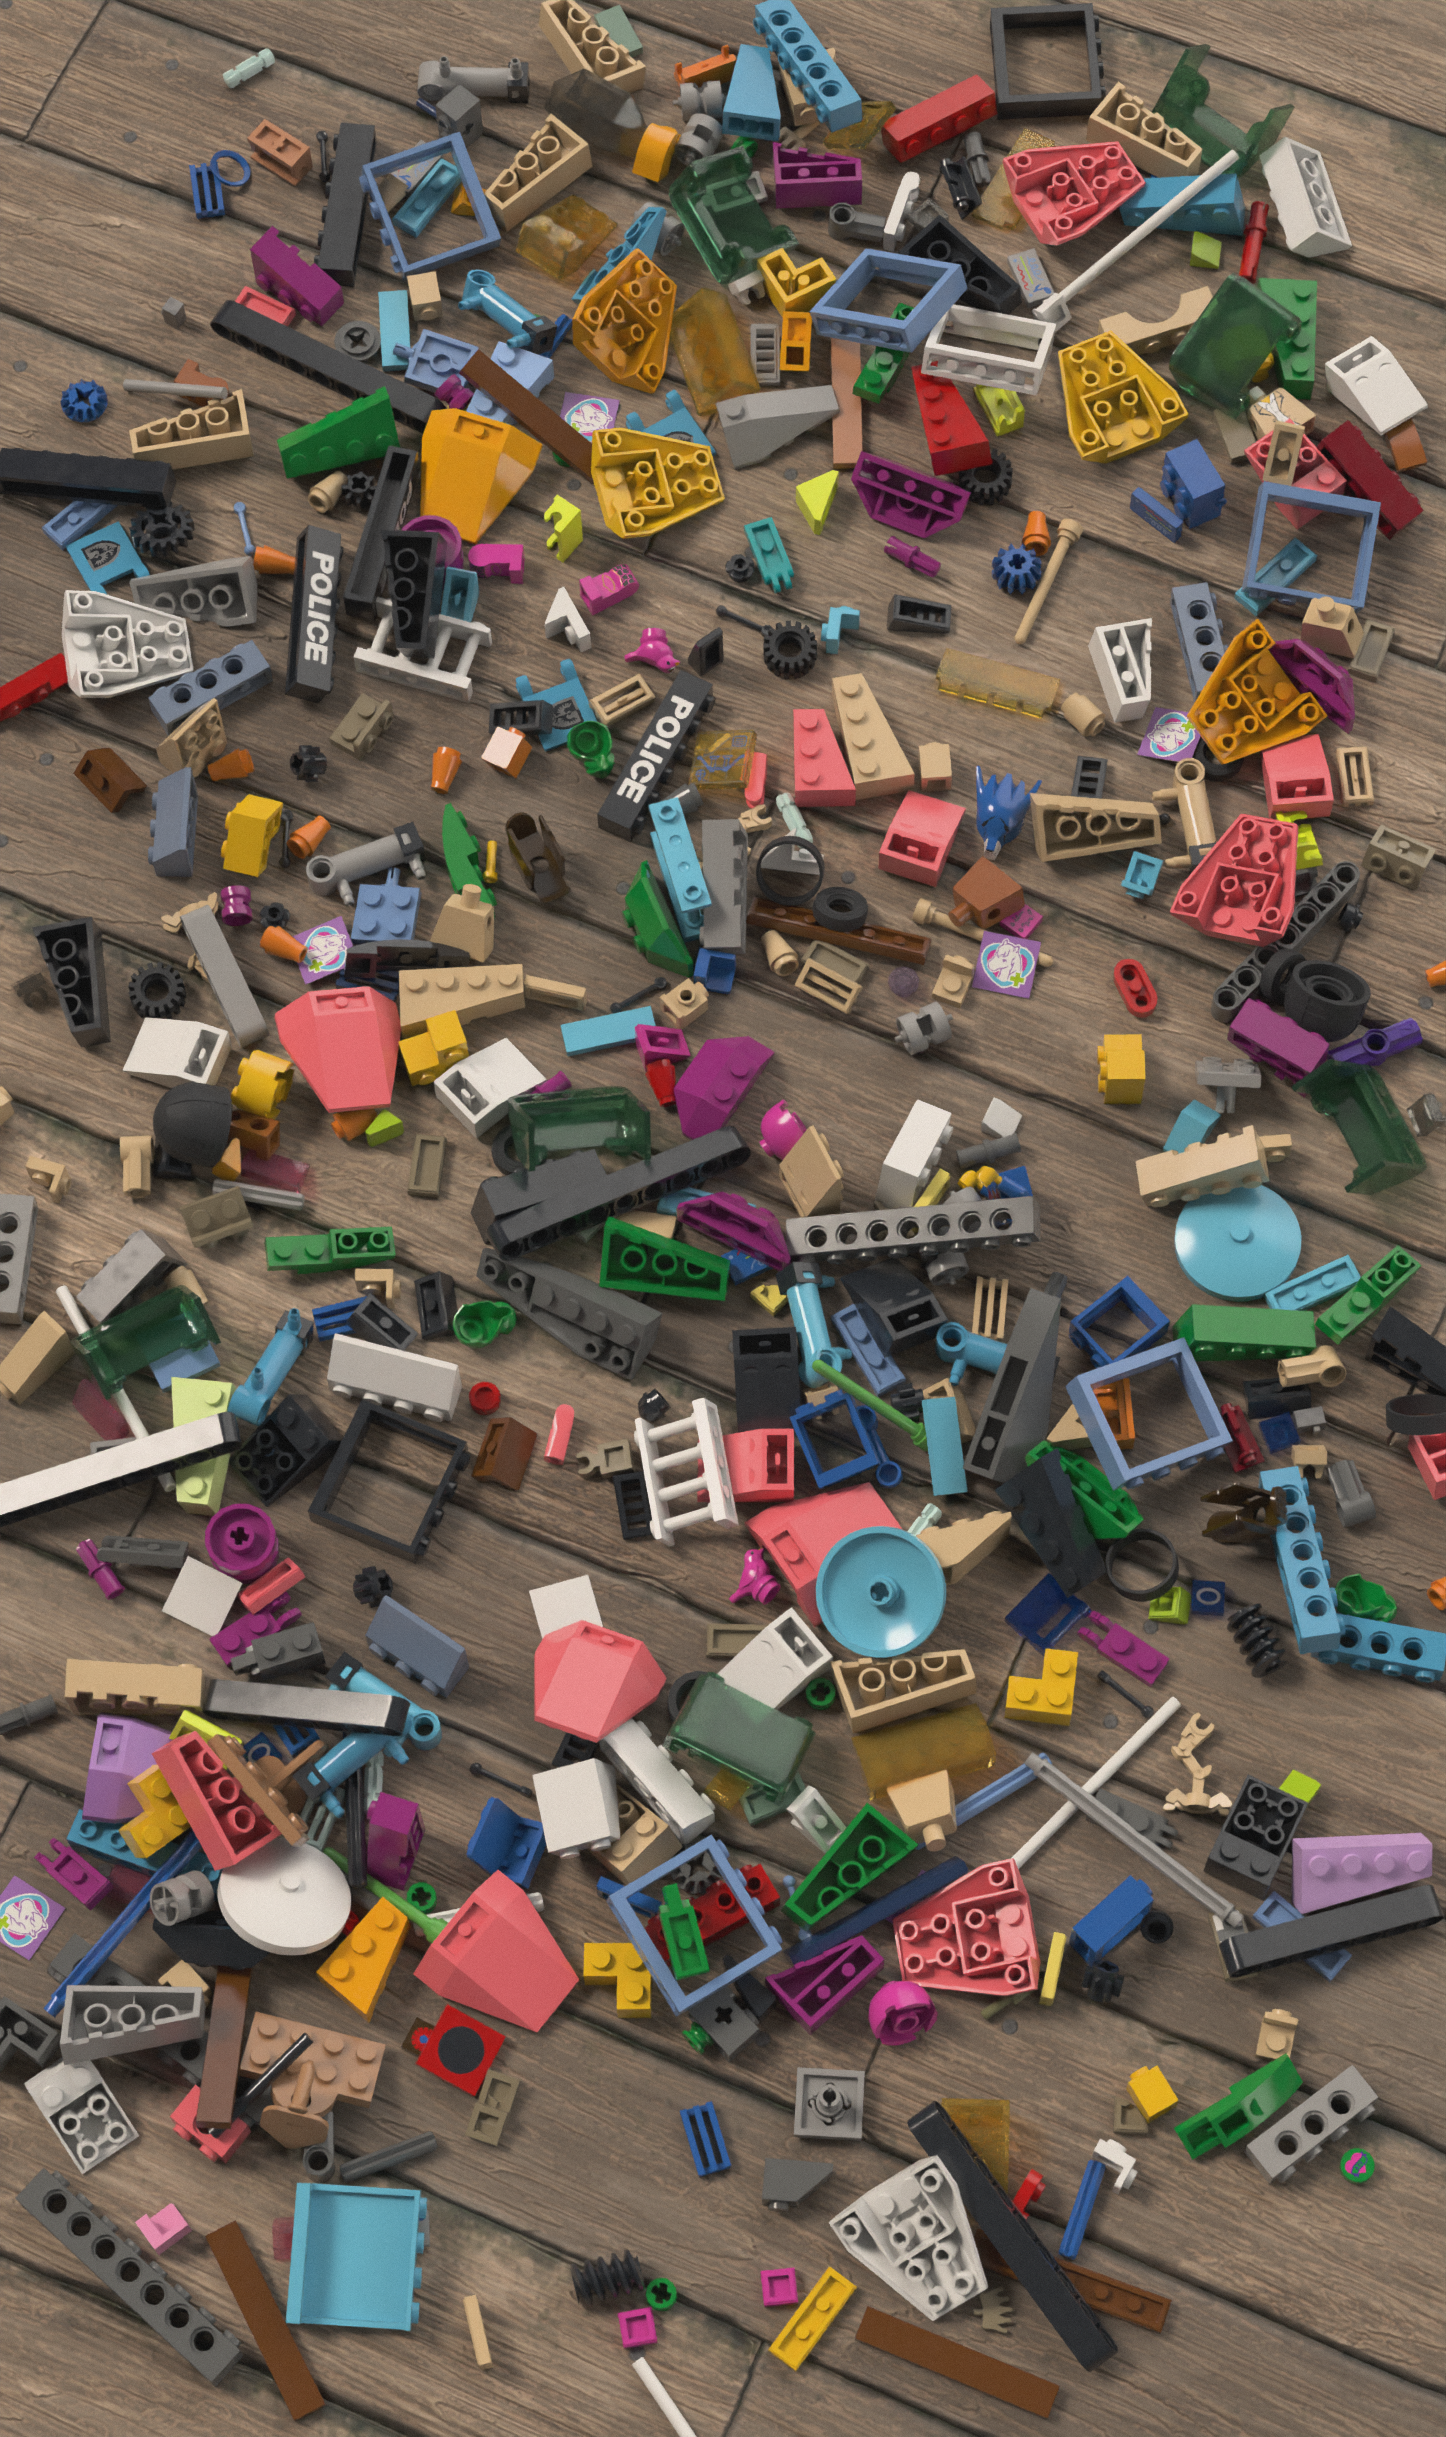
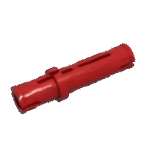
(1254, 234)

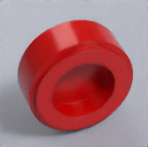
(485, 1398)

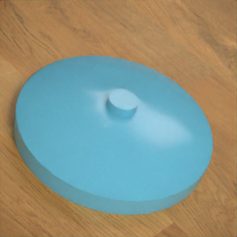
(1238, 1243)
(881, 1591)

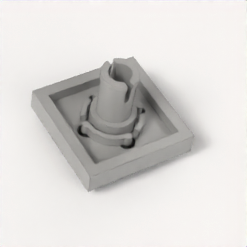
(1226, 1078)
(814, 2085)

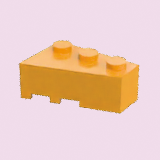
(365, 1958)

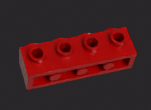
(939, 118)
(718, 1909)

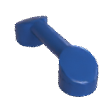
(888, 1472)

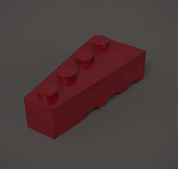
(1370, 478)

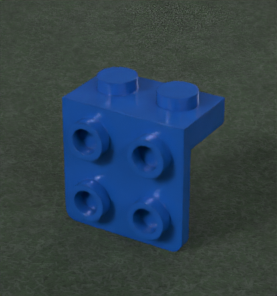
(507, 1843)

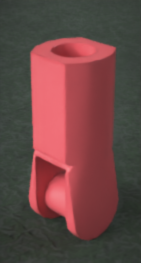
(756, 788)
(559, 1435)

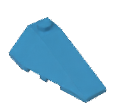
(640, 235)

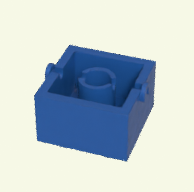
(1192, 484)

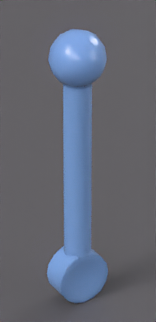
(239, 509)
(789, 1882)

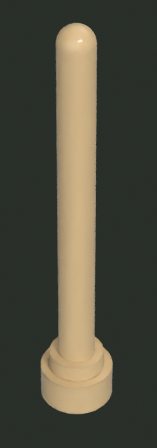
(1068, 533)
(927, 913)

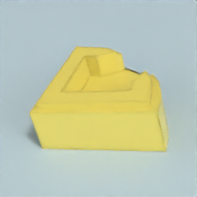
(769, 1298)

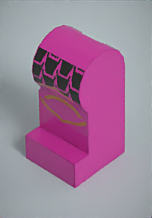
(498, 561)
(608, 588)

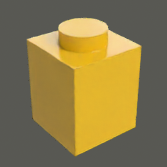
(1151, 2093)

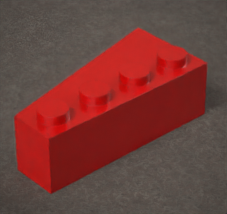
(949, 426)

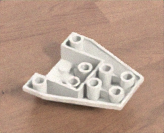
(120, 645)
(916, 2237)

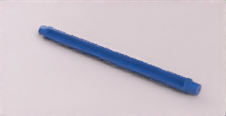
(124, 1923)

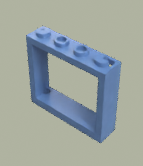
(451, 143)
(835, 322)
(1320, 501)
(1102, 1438)
(648, 1952)

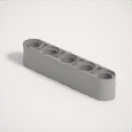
(224, 976)

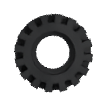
(990, 490)
(790, 665)
(152, 976)

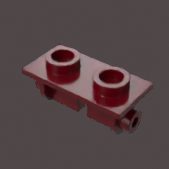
(1243, 1450)

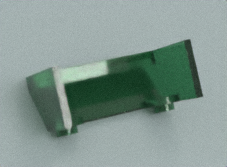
(1185, 109)
(579, 1120)
(1368, 1122)
(143, 1336)

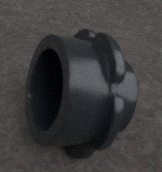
(743, 574)
(275, 908)
(1350, 916)

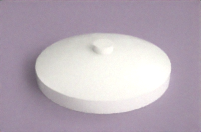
(285, 1898)

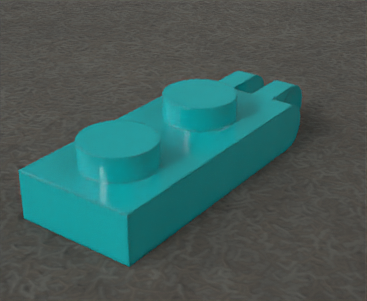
(769, 553)

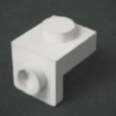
(1114, 2156)

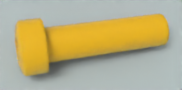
(490, 875)

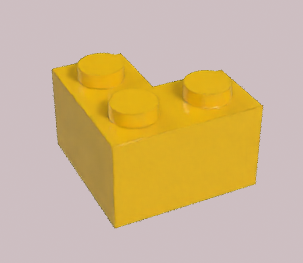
(791, 287)
(249, 834)
(436, 1051)
(1121, 1069)
(1046, 1698)
(161, 1816)
(623, 1967)

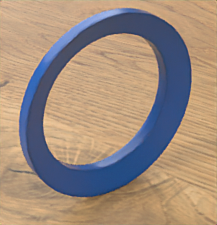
(233, 155)

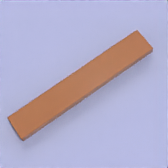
(848, 422)

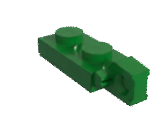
(682, 1935)

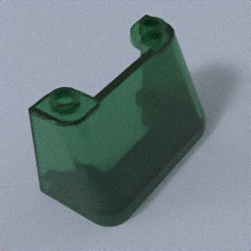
(725, 215)
(1231, 344)
(741, 1736)

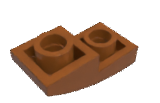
(1405, 446)

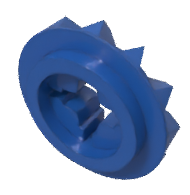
(80, 411)

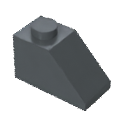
(792, 2182)

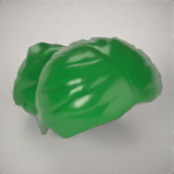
(592, 745)
(481, 1322)
(1364, 1599)

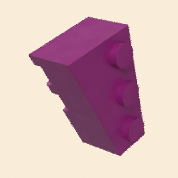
(815, 179)
(1277, 1041)
(393, 1839)
(825, 1983)

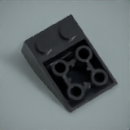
(894, 1306)
(766, 1377)
(301, 1444)
(1255, 1837)

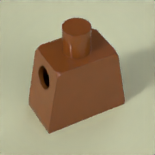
(985, 896)

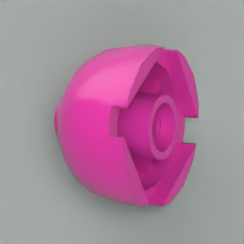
(780, 1130)
(900, 2011)

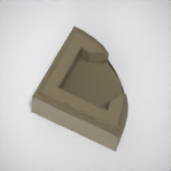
(1128, 2118)

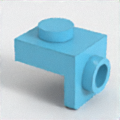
(839, 618)
(1142, 875)

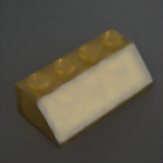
(711, 351)
(940, 1742)

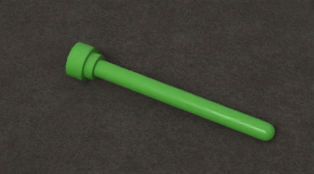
(916, 1431)
(431, 1927)

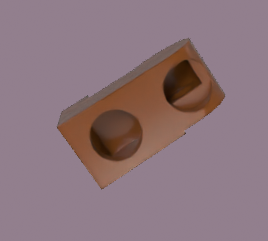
(191, 375)
(255, 1133)

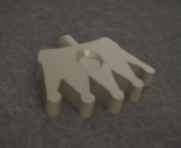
(992, 2312)

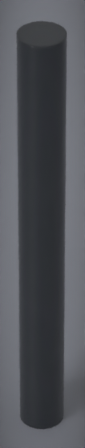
(267, 2078)

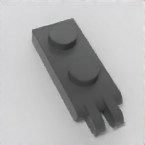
(1141, 1819)

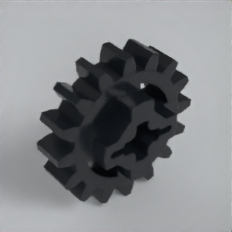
(162, 529)

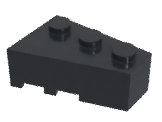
(1409, 1353)

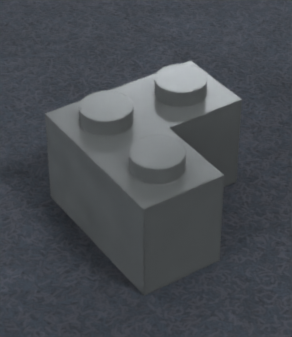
(26, 2035)

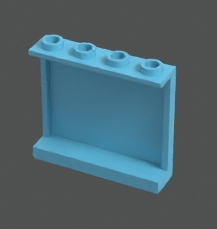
(355, 2256)

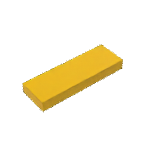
(812, 2319)

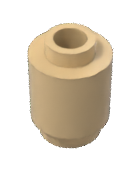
(1083, 714)

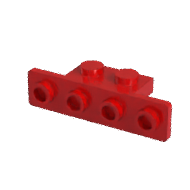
(32, 686)

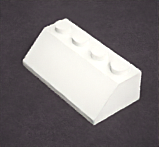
(1304, 199)
(393, 1378)
(658, 1780)

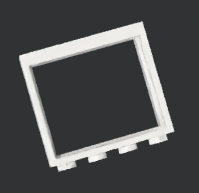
(984, 367)

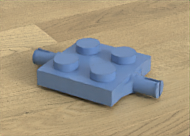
(434, 360)
(386, 911)

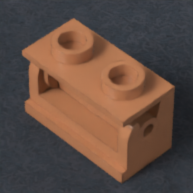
(280, 152)

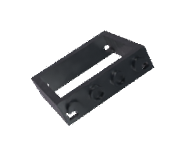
(1049, 103)
(366, 1415)

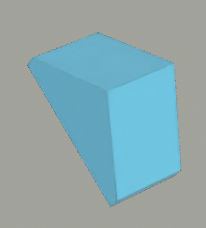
(460, 594)
(1192, 1126)

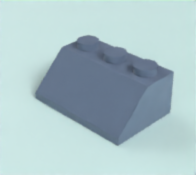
(174, 825)
(416, 1648)

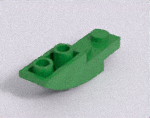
(882, 367)
(462, 855)
(331, 1251)
(1368, 1295)
(1246, 2107)

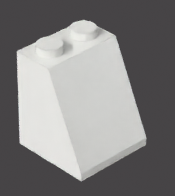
(578, 1807)

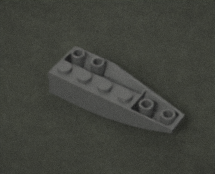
(576, 1311)
(1021, 1394)

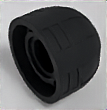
(1326, 999)
(194, 1122)

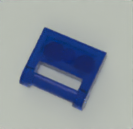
(1039, 1608)

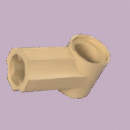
(136, 1157)
(1320, 1366)

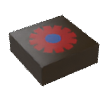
(417, 2037)

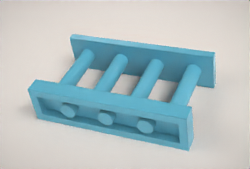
(679, 867)

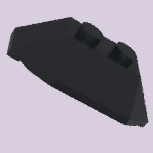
(209, 1942)

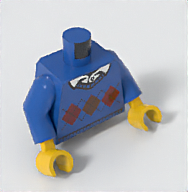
(998, 1185)

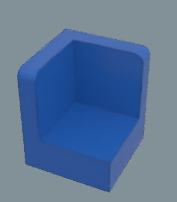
(715, 970)

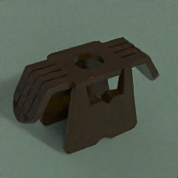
(526, 845)
(1241, 1524)

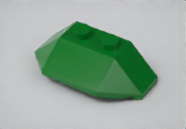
(654, 925)
(1106, 1511)

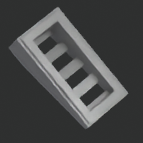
(766, 337)

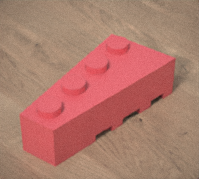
(213, 1801)

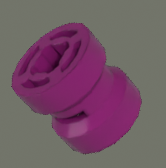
(454, 393)
(236, 905)

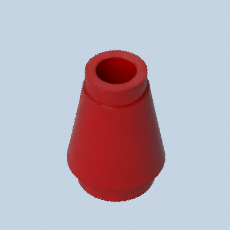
(662, 1081)

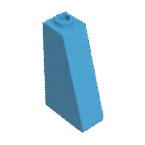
(752, 97)

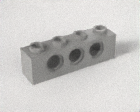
(23, 1213)
(1347, 2087)

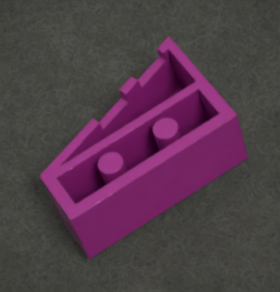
(293, 280)

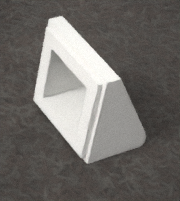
(1000, 1119)

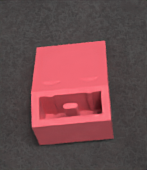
(1311, 472)
(1297, 777)
(920, 838)
(758, 1466)

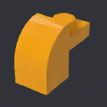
(655, 152)
(796, 341)

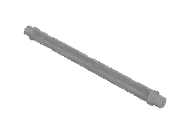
(1134, 1840)

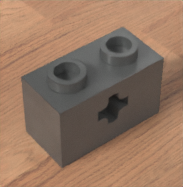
(460, 113)
(731, 2038)

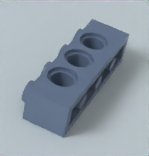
(1190, 602)
(227, 689)

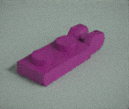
(238, 1636)
(1125, 1650)
(75, 1875)

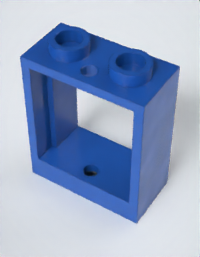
(1138, 1303)
(808, 1412)
(1111, 1920)

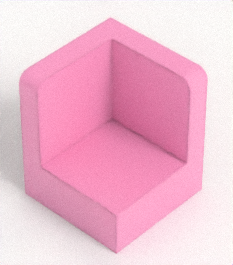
(164, 2228)

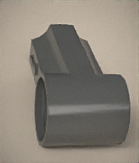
(855, 224)
(1352, 1501)
(321, 2150)

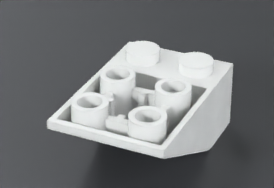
(1373, 386)
(178, 1052)
(480, 1085)
(778, 1662)
(81, 2111)

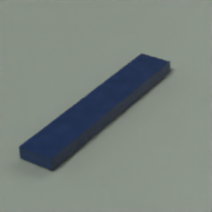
(876, 1911)

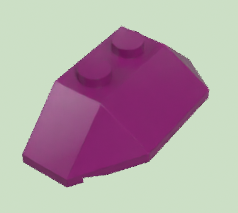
(907, 496)
(1315, 673)
(718, 1083)
(738, 1226)

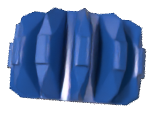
(1016, 568)

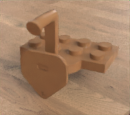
(272, 1783)
(327, 2071)

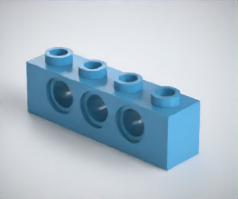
(1396, 1639)

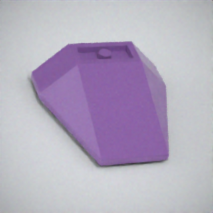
(119, 1755)

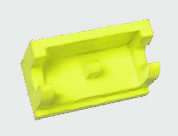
(1001, 408)
(566, 527)
(1307, 848)

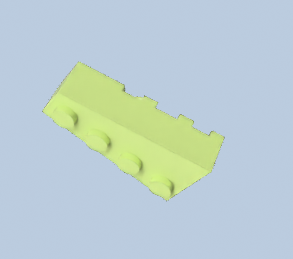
(202, 1484)

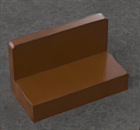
(108, 778)
(504, 1452)

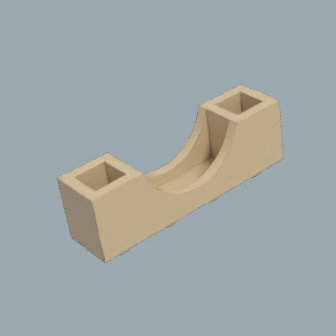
(1151, 337)

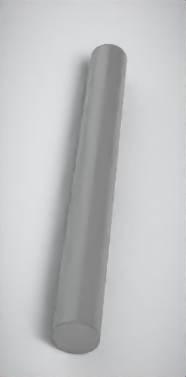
(175, 389)

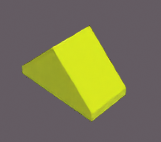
(816, 499)

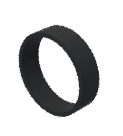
(784, 900)
(1401, 1422)
(1152, 1593)

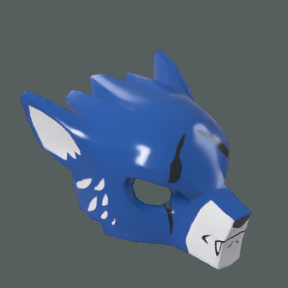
(1000, 811)

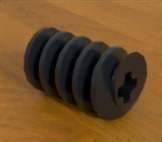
(1256, 1641)
(607, 2277)

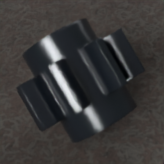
(359, 490)
(308, 763)
(908, 1401)
(372, 1586)
(1103, 1981)

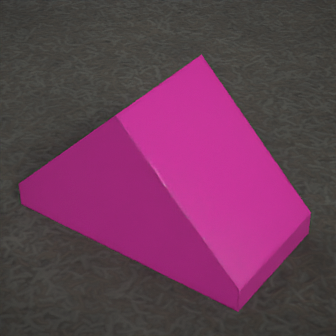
(660, 1043)

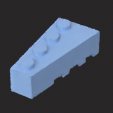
(525, 367)

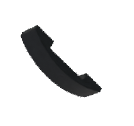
(401, 954)

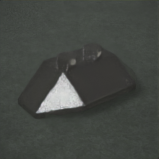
(598, 112)

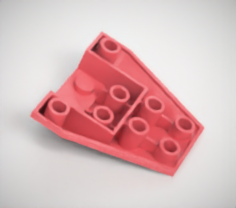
(1070, 187)
(1243, 883)
(344, 1045)
(807, 1528)
(592, 1680)
(972, 1935)
(499, 1958)

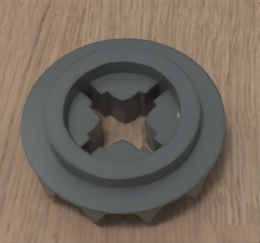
(356, 331)
(700, 1880)

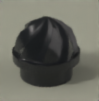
(653, 1406)
(1156, 1926)

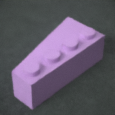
(1354, 1866)

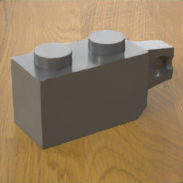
(281, 1653)

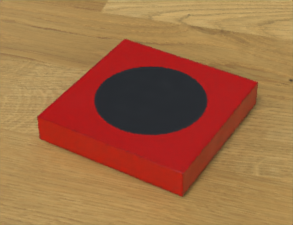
(460, 2050)

